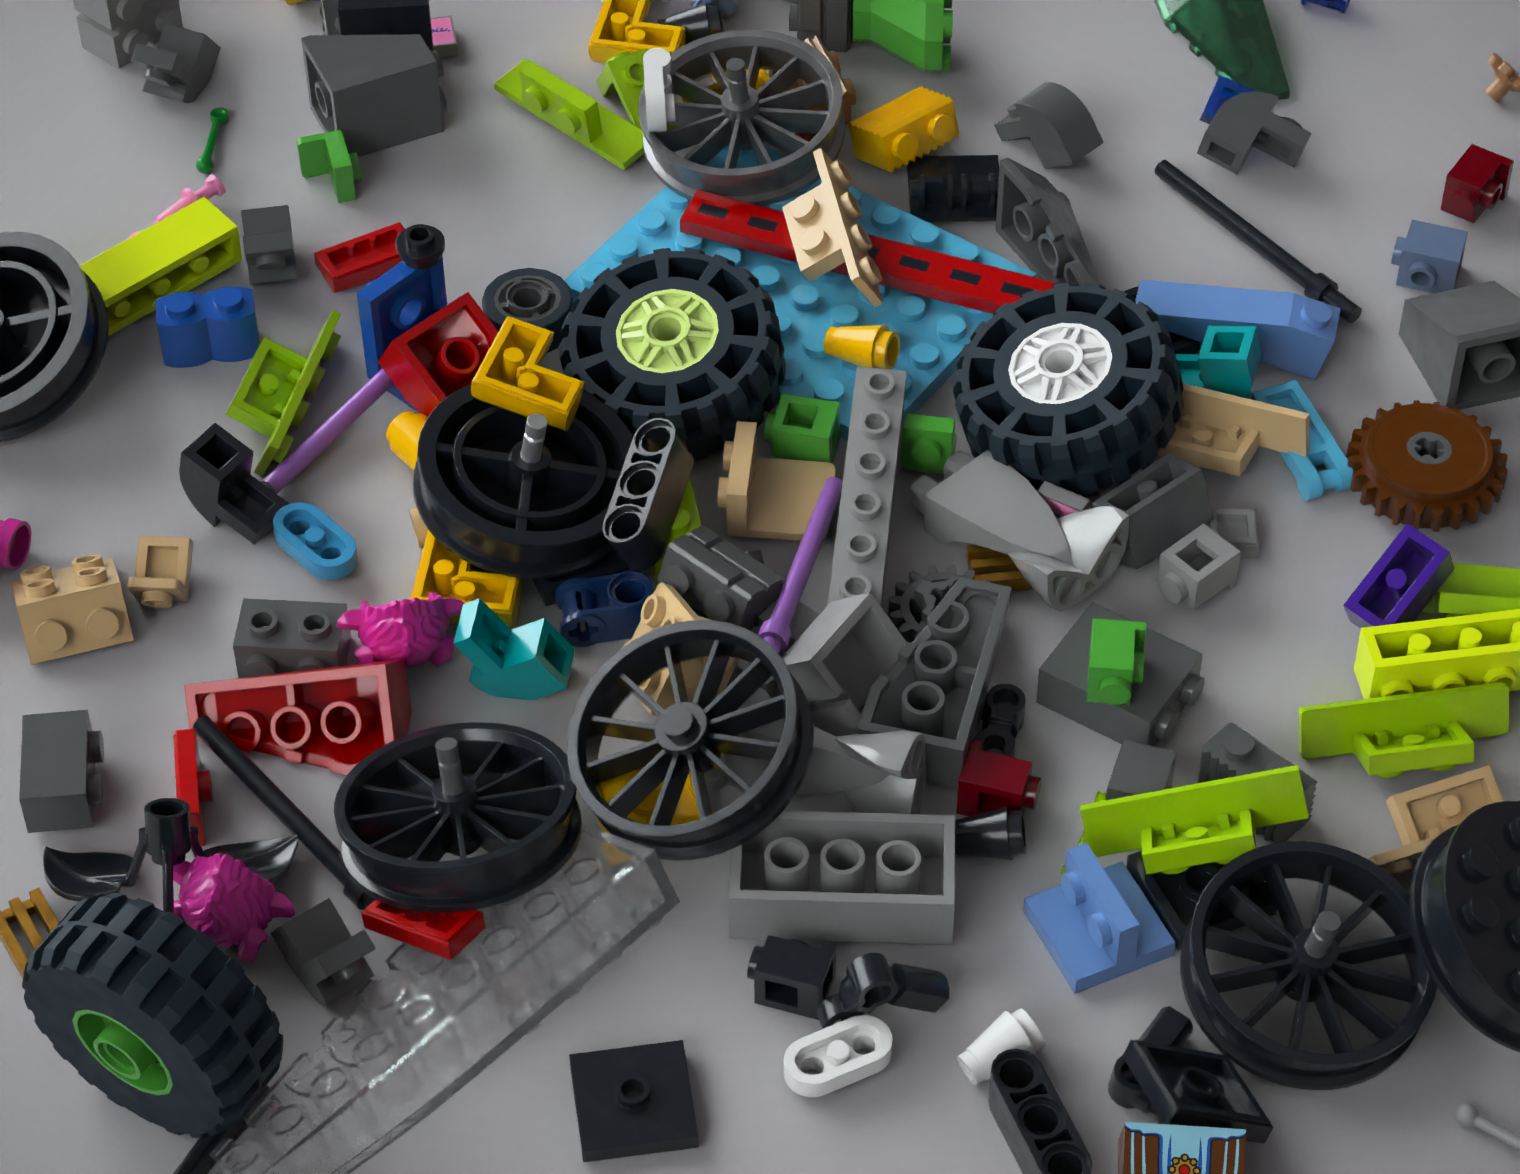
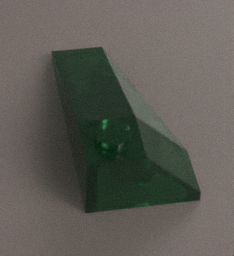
(1232, 37)

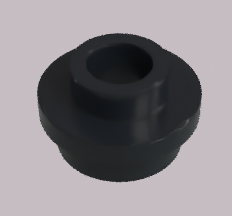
(420, 246)

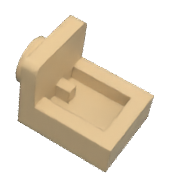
(162, 570)

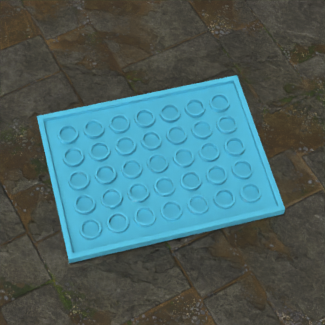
(928, 328)

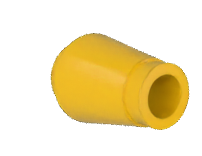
(863, 345)

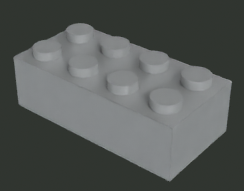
(846, 879)

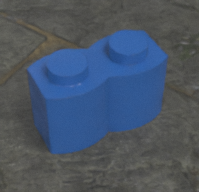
(207, 326)

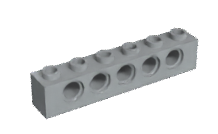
(868, 484)

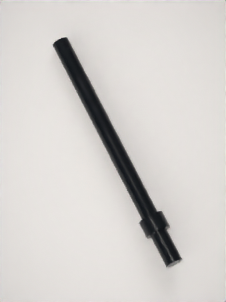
(1316, 286)
(280, 806)

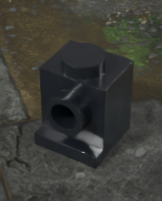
(792, 975)

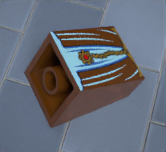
(1180, 1149)

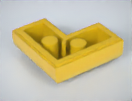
(624, 29)
(517, 382)
(453, 577)

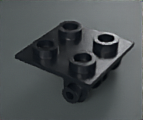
(954, 188)

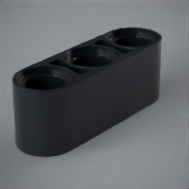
(648, 494)
(1034, 1109)

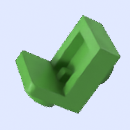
(329, 155)
(927, 442)

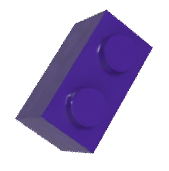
(1400, 581)

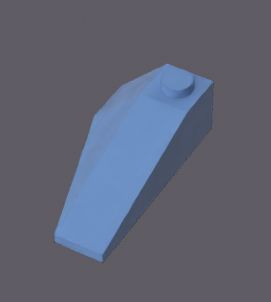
(1291, 328)

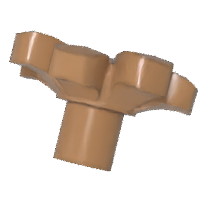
(1506, 79)

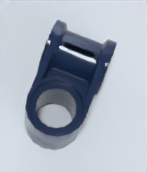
(608, 607)

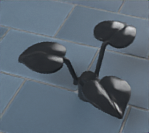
(168, 840)

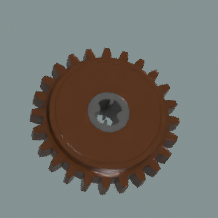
(1426, 465)

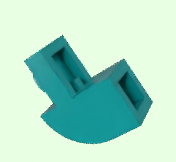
(1225, 361)
(514, 662)

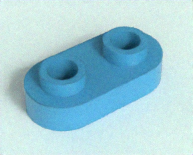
(323, 546)

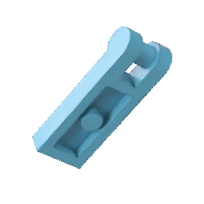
(1322, 445)

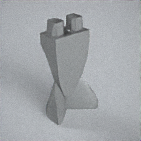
(1003, 512)
(873, 770)

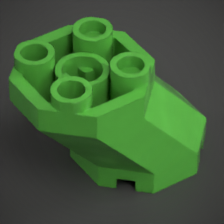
(907, 30)

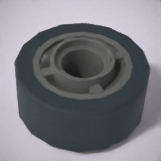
(531, 297)

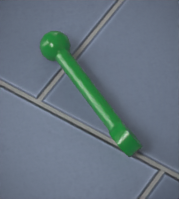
(219, 117)

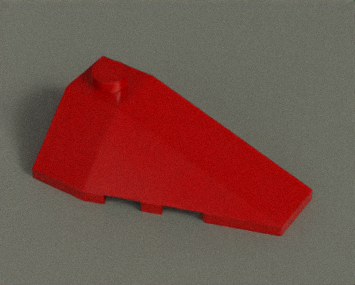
(439, 353)
(310, 715)

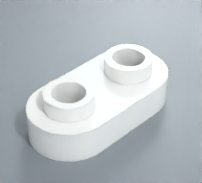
(834, 1055)

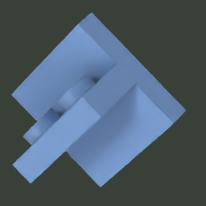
(1097, 922)

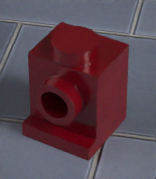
(1476, 183)
(995, 782)

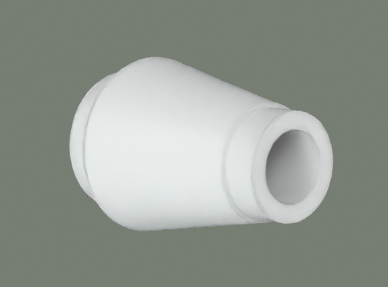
(1005, 1033)

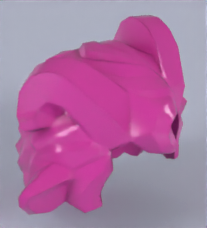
(404, 630)
(228, 902)

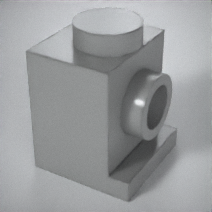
(1190, 574)

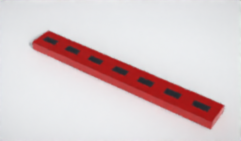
(899, 263)

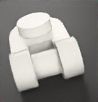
(658, 89)

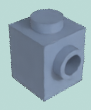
(1429, 257)

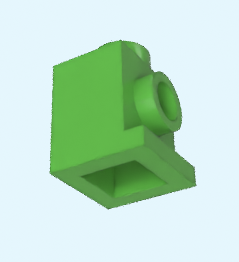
(804, 429)
(1115, 660)

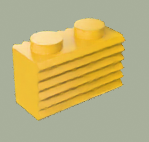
(904, 129)

